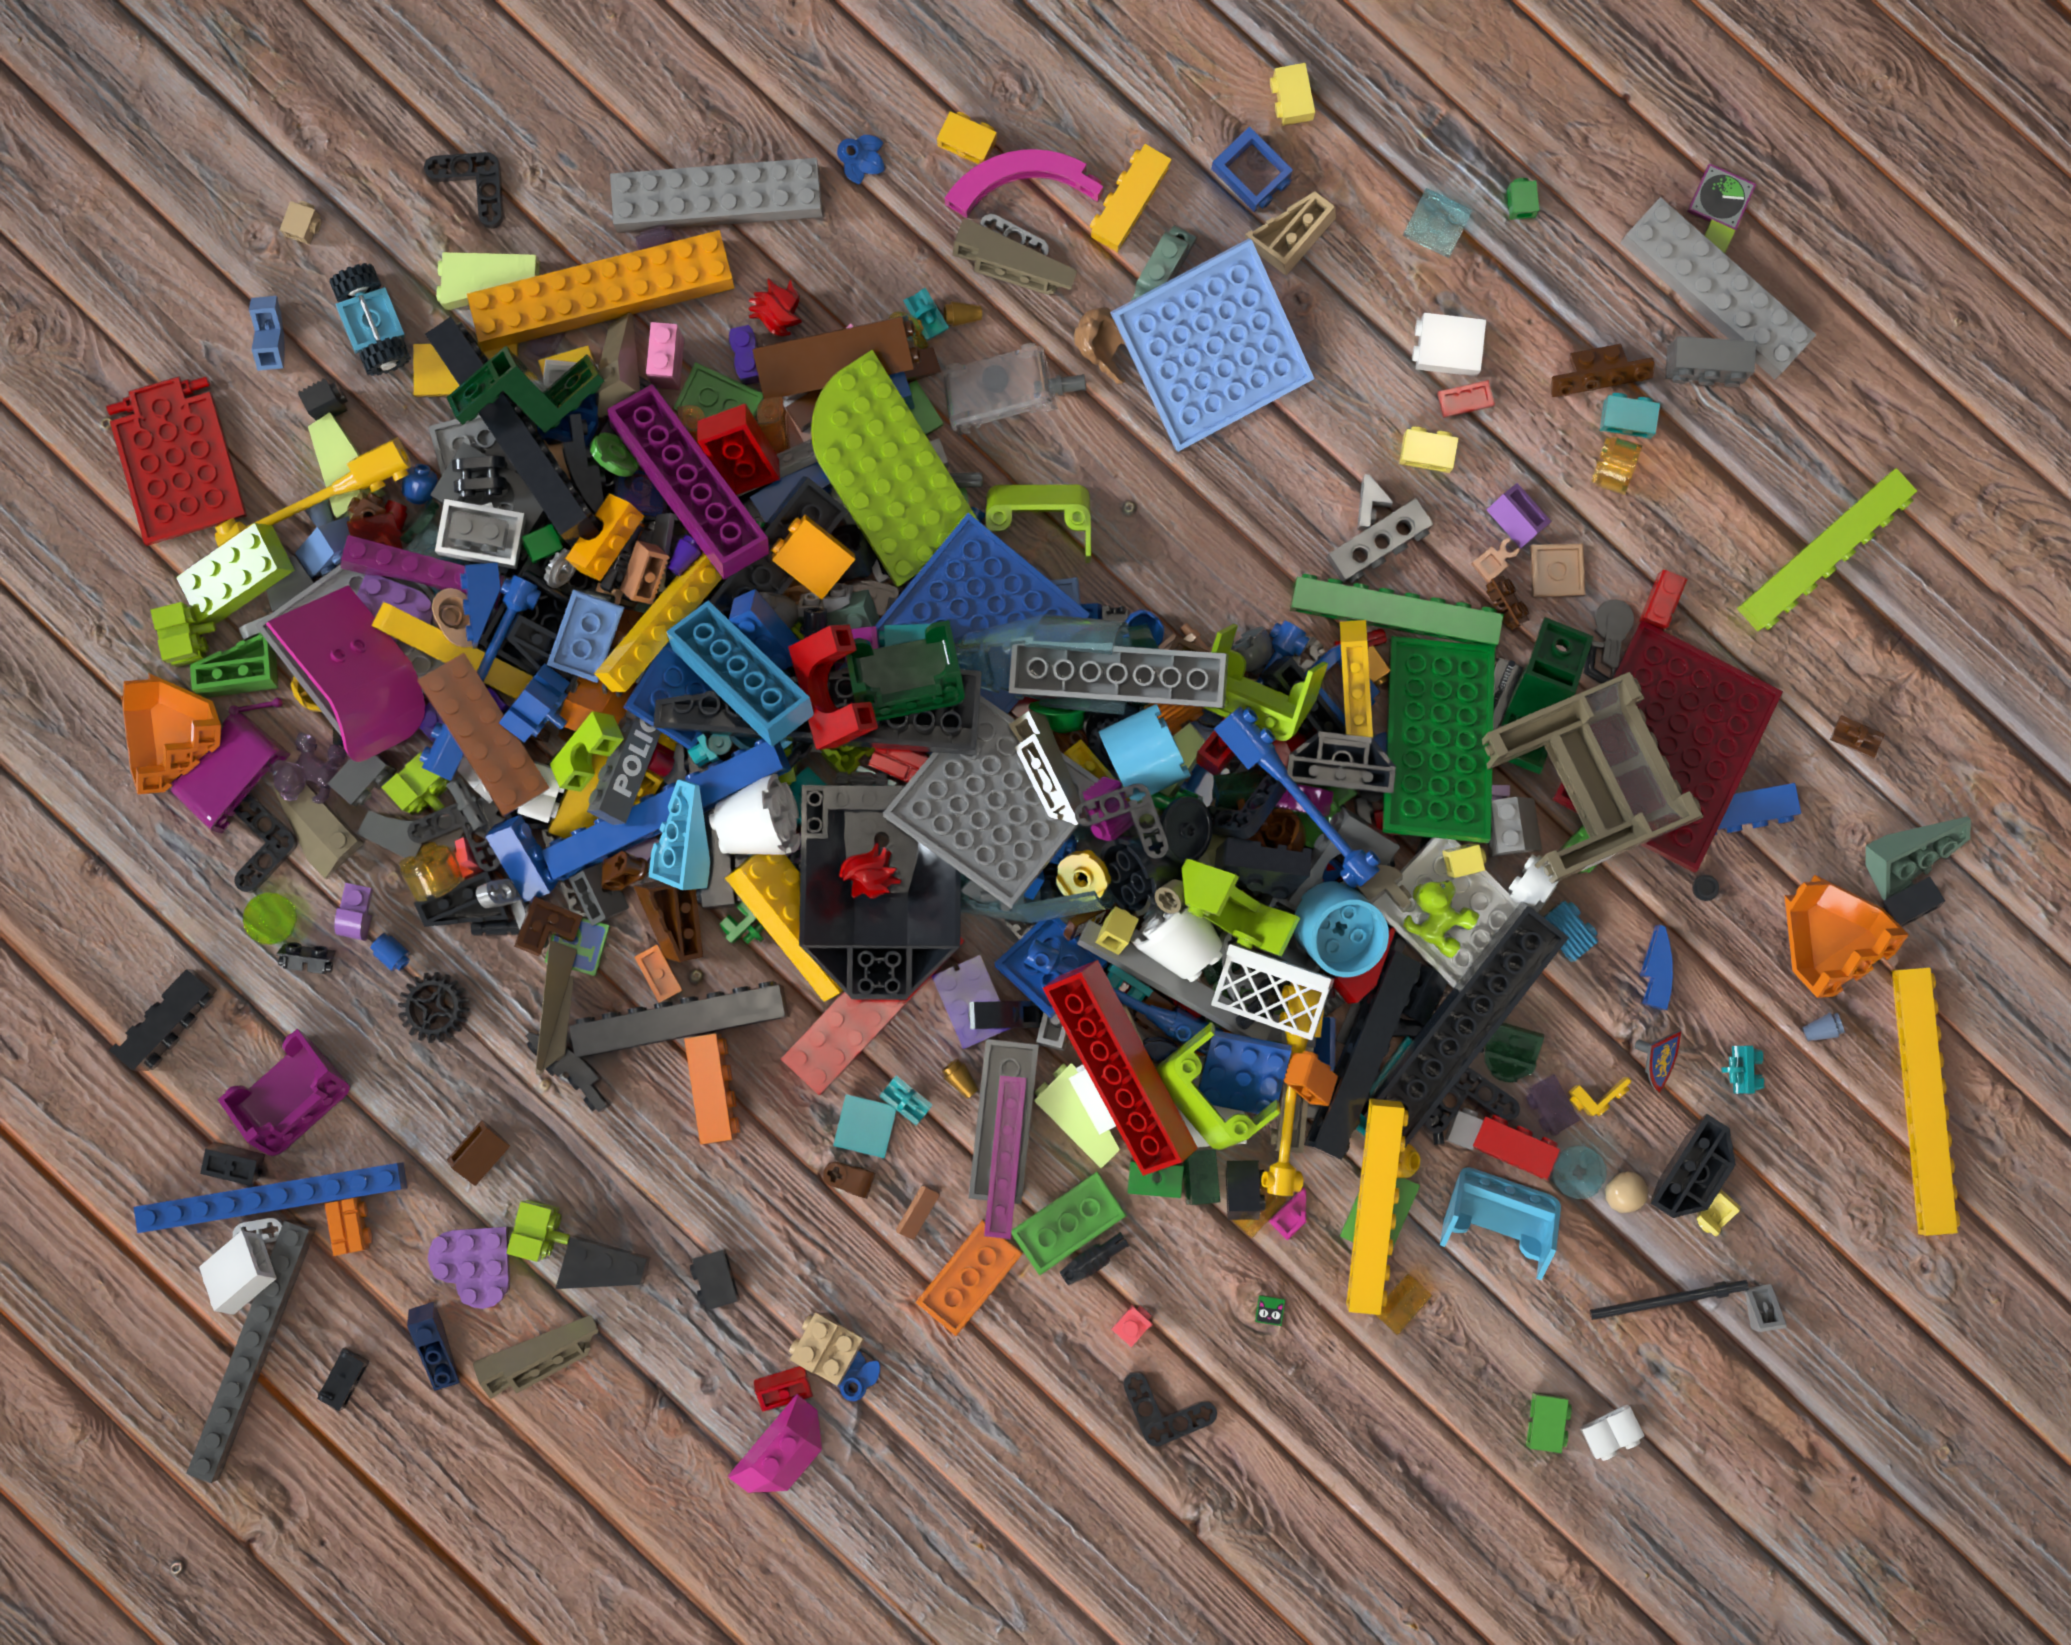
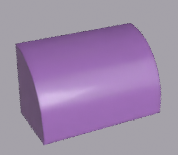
(1518, 515)

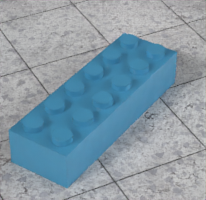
(740, 673)

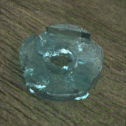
(1590, 1181)

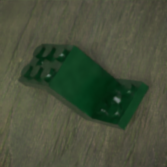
(541, 404)
(1547, 679)

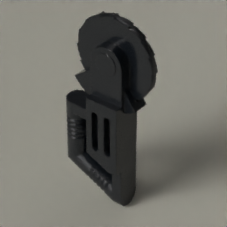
(1613, 621)

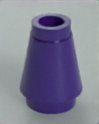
(684, 555)

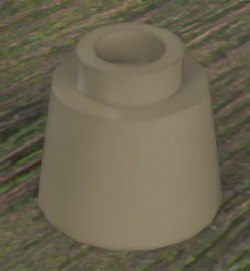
(1170, 896)

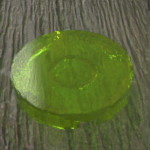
(269, 918)

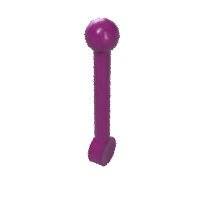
(277, 702)

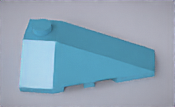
(682, 851)

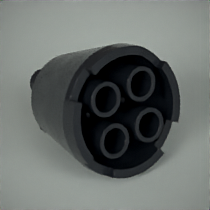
(1136, 875)

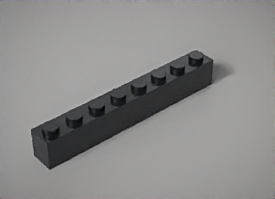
(1363, 1055)

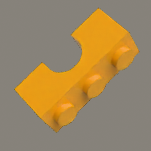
(597, 555)

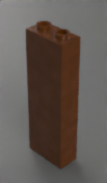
(812, 360)

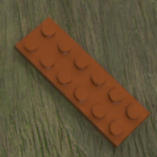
(488, 746)

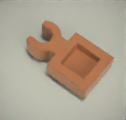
(1493, 562)

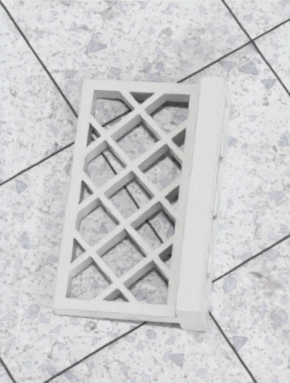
(1280, 969)

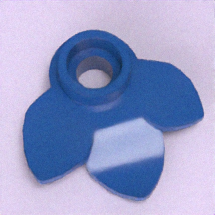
(864, 159)
(862, 1374)

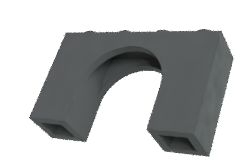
(524, 499)
(1358, 835)

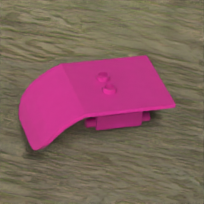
(355, 670)

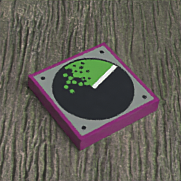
(1721, 197)

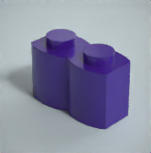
(742, 342)

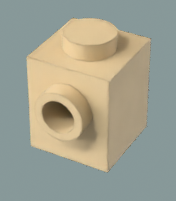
(301, 222)

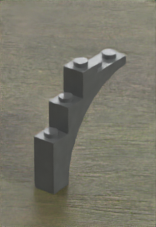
(394, 836)

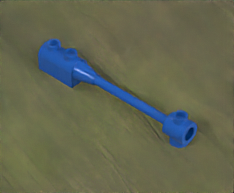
(1286, 642)
(1256, 747)
(445, 754)
(1176, 1024)

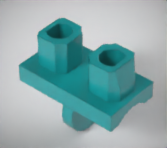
(923, 308)
(710, 748)
(1138, 989)
(1742, 1069)
(906, 1100)

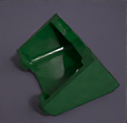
(907, 675)

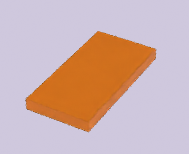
(968, 1279)

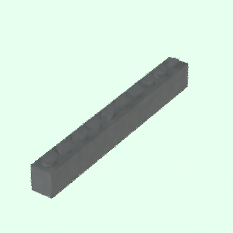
(250, 1353)

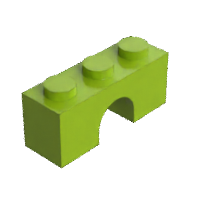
(573, 764)

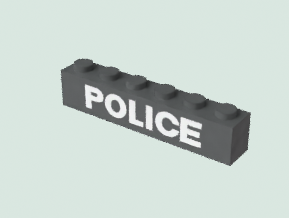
(624, 770)

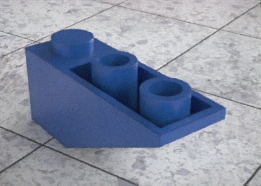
(482, 591)

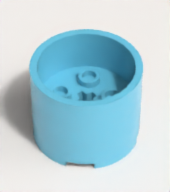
(1144, 752)
(1353, 942)

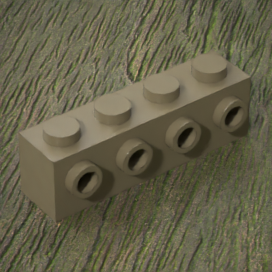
(1299, 1124)

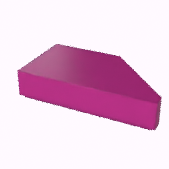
(1291, 1215)

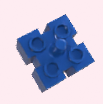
(537, 704)

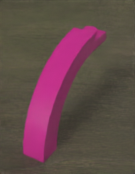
(1015, 166)

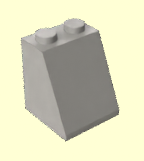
(1513, 827)

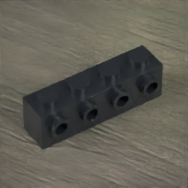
(1282, 677)

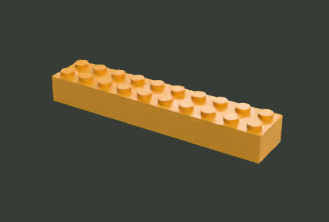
(600, 291)

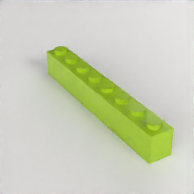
(1827, 549)

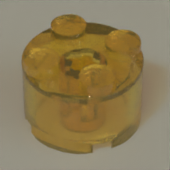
(1618, 465)
(430, 871)

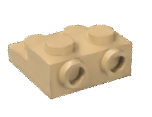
(826, 1348)

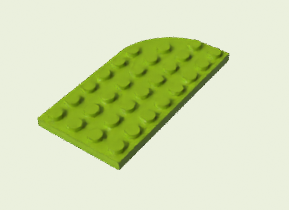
(884, 468)

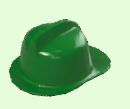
(1060, 719)

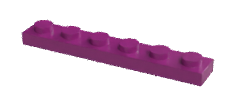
(1005, 1157)

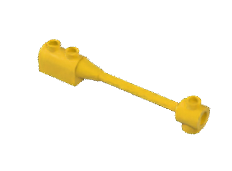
(366, 472)
(1282, 1176)

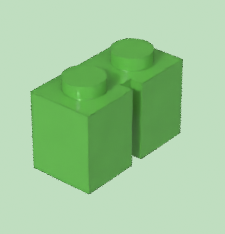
(1548, 1423)

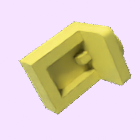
(1718, 1214)

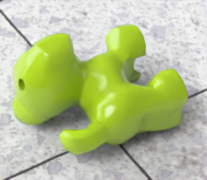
(1436, 900)

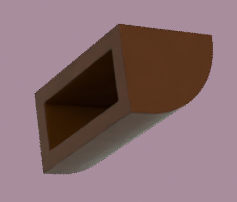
(478, 1153)

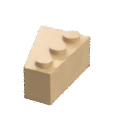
(1294, 232)

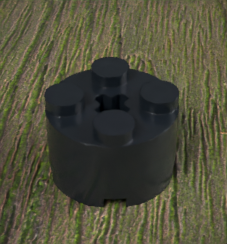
(855, 541)

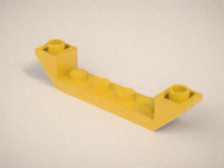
(1356, 678)

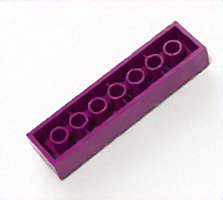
(688, 481)

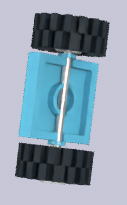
(369, 319)

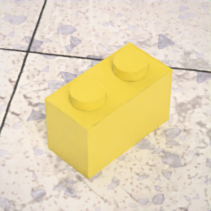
(1293, 94)
(1428, 450)

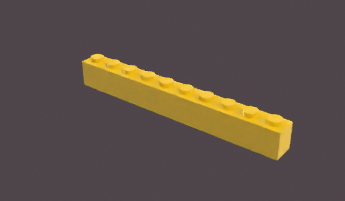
(1925, 1101)

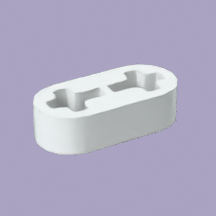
(258, 1225)

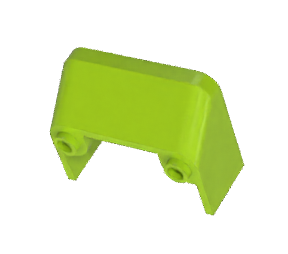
(1066, 498)
(1274, 709)
(1214, 896)
(1177, 1075)

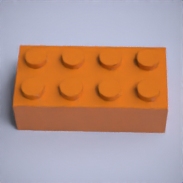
(711, 1088)

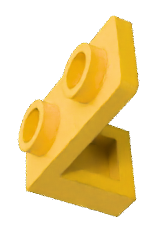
(1582, 1100)

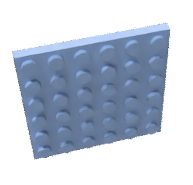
(1212, 344)

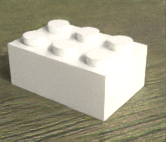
(507, 558)

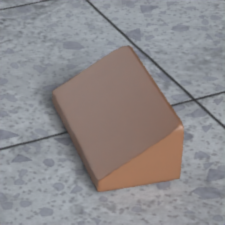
(917, 1212)

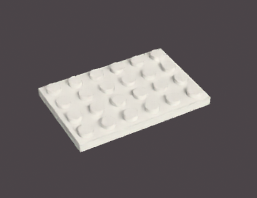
(1474, 891)

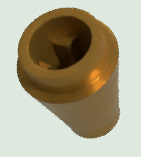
(961, 313)
(960, 1078)

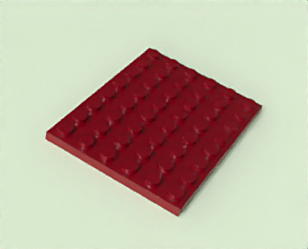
(1704, 725)

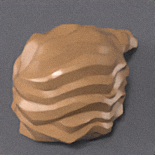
(1099, 340)

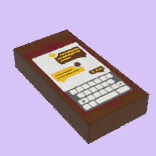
(1077, 923)

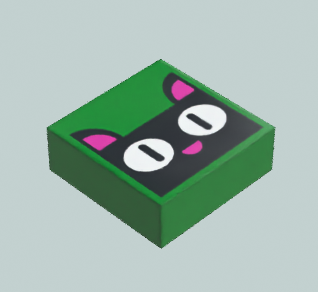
(1269, 1310)

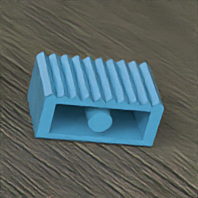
(1580, 935)

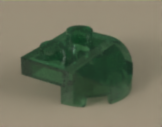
(1512, 1052)

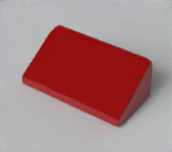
(782, 1387)

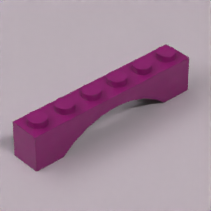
(387, 561)

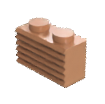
(644, 572)

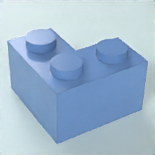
(324, 548)

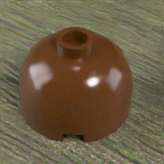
(1285, 830)

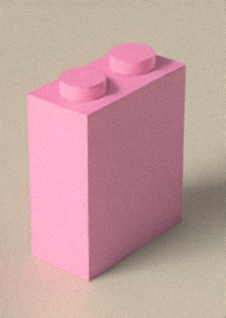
(665, 355)

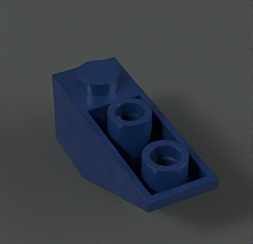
(432, 1345)

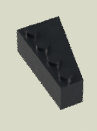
(165, 1022)

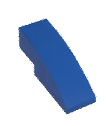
(1658, 969)

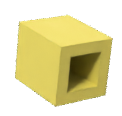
(1464, 860)
(1117, 930)

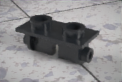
(294, 955)

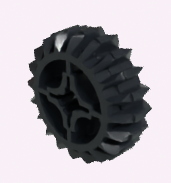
(412, 999)

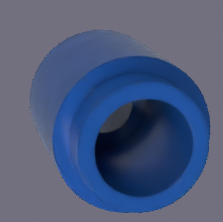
(390, 952)

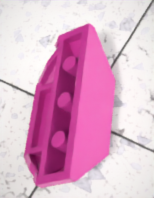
(781, 1451)

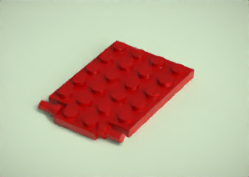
(175, 459)

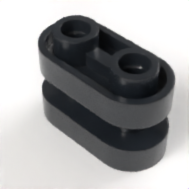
(470, 486)

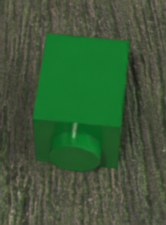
(1522, 199)
(542, 543)

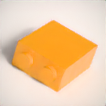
(812, 556)

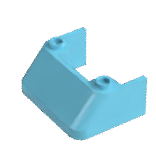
(1505, 1209)

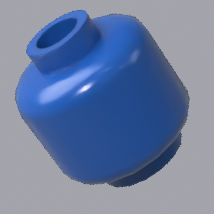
(418, 484)

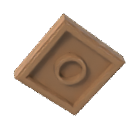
(1557, 570)

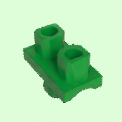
(735, 930)

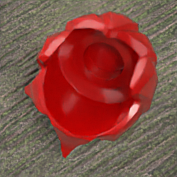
(776, 308)
(869, 873)

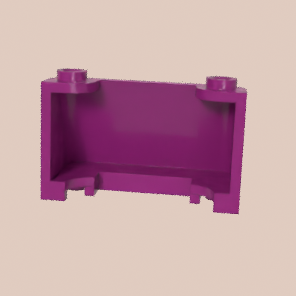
(228, 772)
(286, 1097)

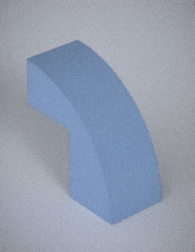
(268, 339)

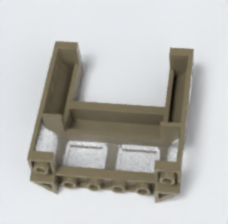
(1607, 769)

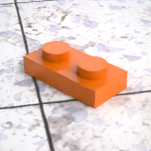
(658, 973)

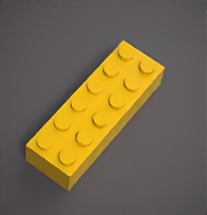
(772, 893)

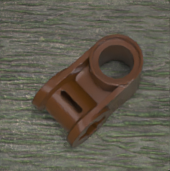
(622, 871)
(854, 1179)

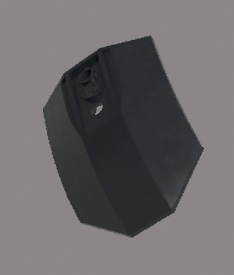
(864, 943)

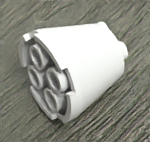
(758, 819)
(1178, 941)

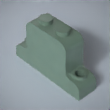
(1165, 260)

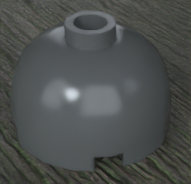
(1255, 648)

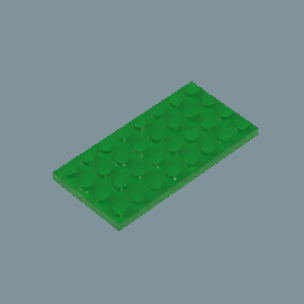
(1434, 737)

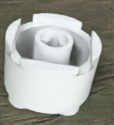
(1533, 887)

